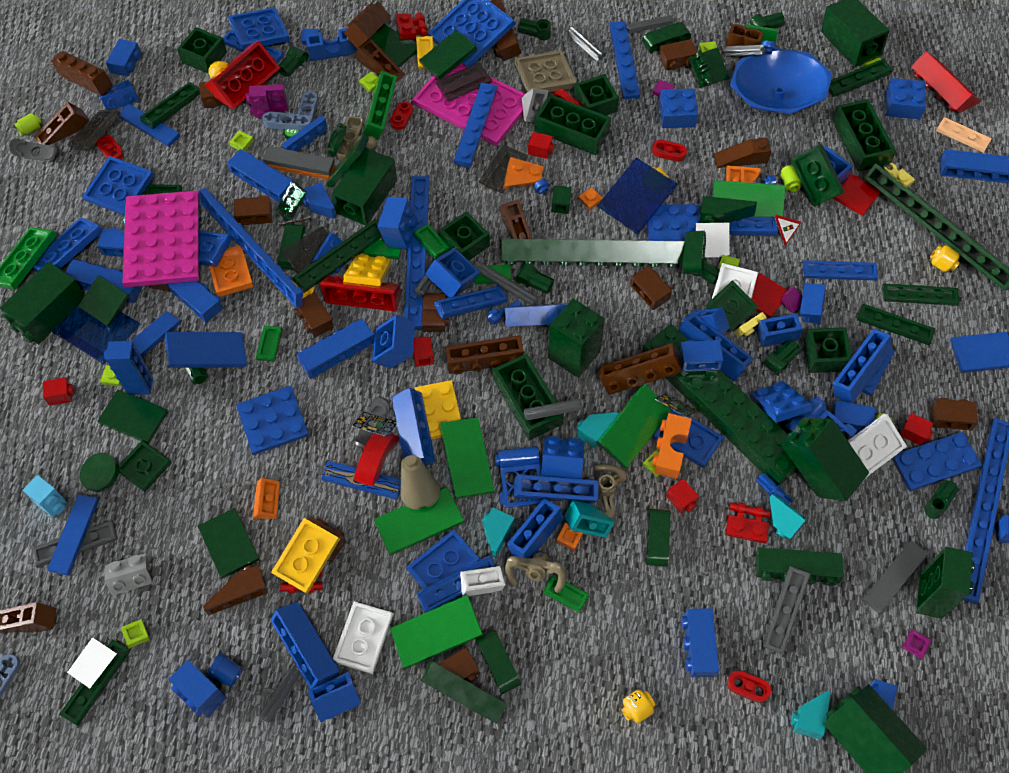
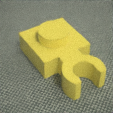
(902, 175)
(747, 328)

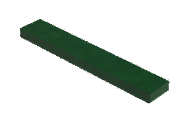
(337, 256)

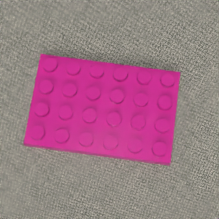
(503, 115)
(161, 239)

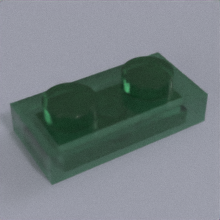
(291, 201)

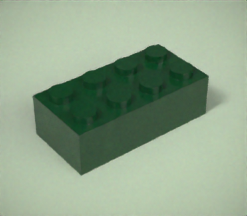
(572, 124)
(863, 134)
(524, 389)
(945, 582)

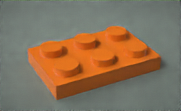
(231, 273)

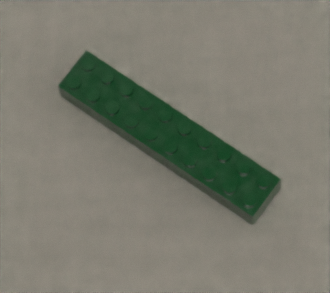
(731, 412)

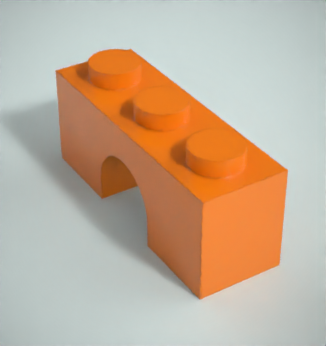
(675, 431)

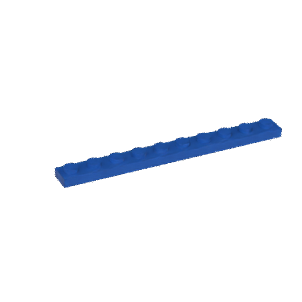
(251, 248)
(416, 252)
(987, 503)

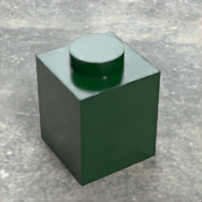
(561, 199)

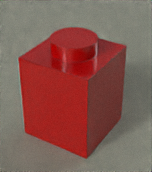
(540, 145)
(423, 351)
(58, 391)
(917, 429)
(682, 496)

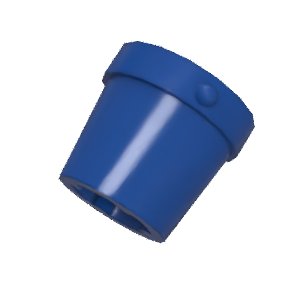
(224, 670)

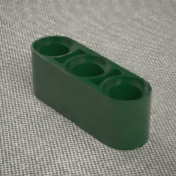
(666, 35)
(291, 235)
(694, 252)
(658, 537)
(498, 661)

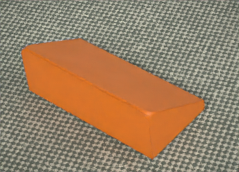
(266, 499)

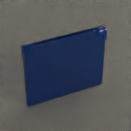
(637, 195)
(91, 334)

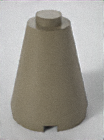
(417, 484)

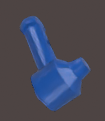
(494, 315)

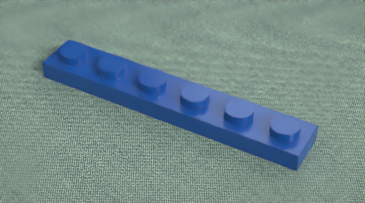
(624, 60)
(475, 125)

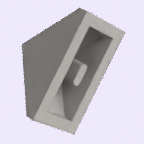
(532, 103)

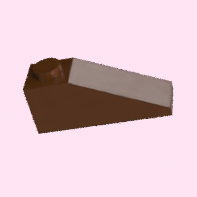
(376, 60)
(63, 124)
(745, 153)
(515, 220)
(239, 589)
(27, 618)

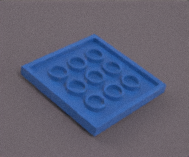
(478, 22)

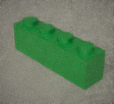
(380, 105)

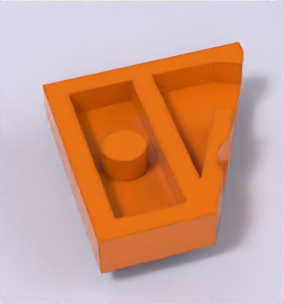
(522, 173)
(742, 174)

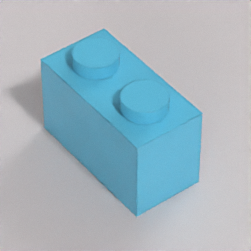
(45, 496)

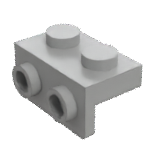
(127, 574)

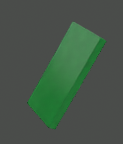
(768, 196)
(24, 256)
(634, 426)
(466, 458)
(409, 527)
(436, 632)

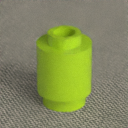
(28, 124)
(790, 178)

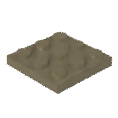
(545, 72)

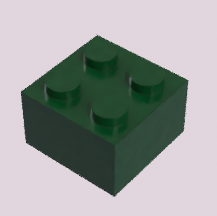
(201, 49)
(597, 95)
(466, 236)
(827, 349)

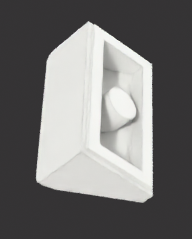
(481, 581)

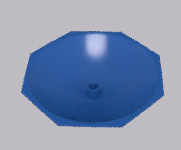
(781, 81)

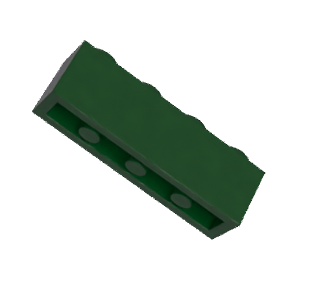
(822, 566)

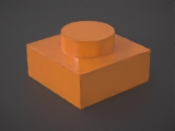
(590, 198)
(569, 538)

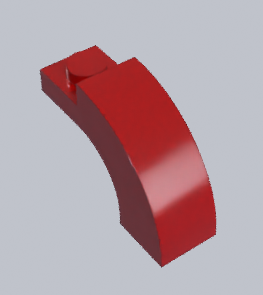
(373, 458)

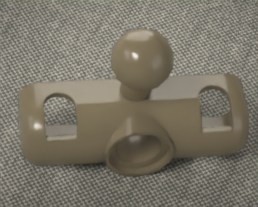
(353, 135)

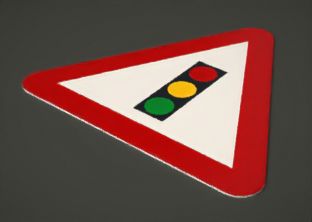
(786, 227)

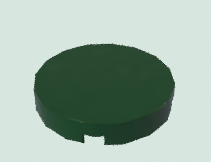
(336, 140)
(99, 472)

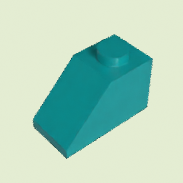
(594, 427)
(785, 517)
(588, 519)
(497, 528)
(810, 717)

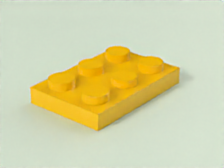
(367, 270)
(439, 405)
(305, 555)

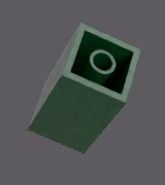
(854, 31)
(365, 186)
(42, 303)
(575, 337)
(825, 458)
(873, 733)

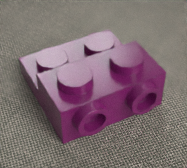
(267, 99)

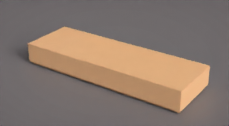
(963, 134)

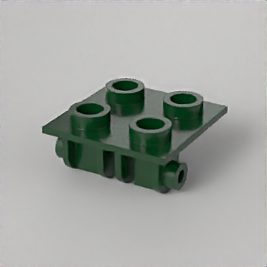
(708, 67)

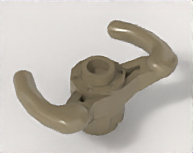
(608, 485)
(536, 569)

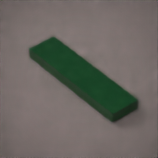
(859, 77)
(170, 105)
(920, 294)
(896, 324)
(464, 692)
(85, 697)

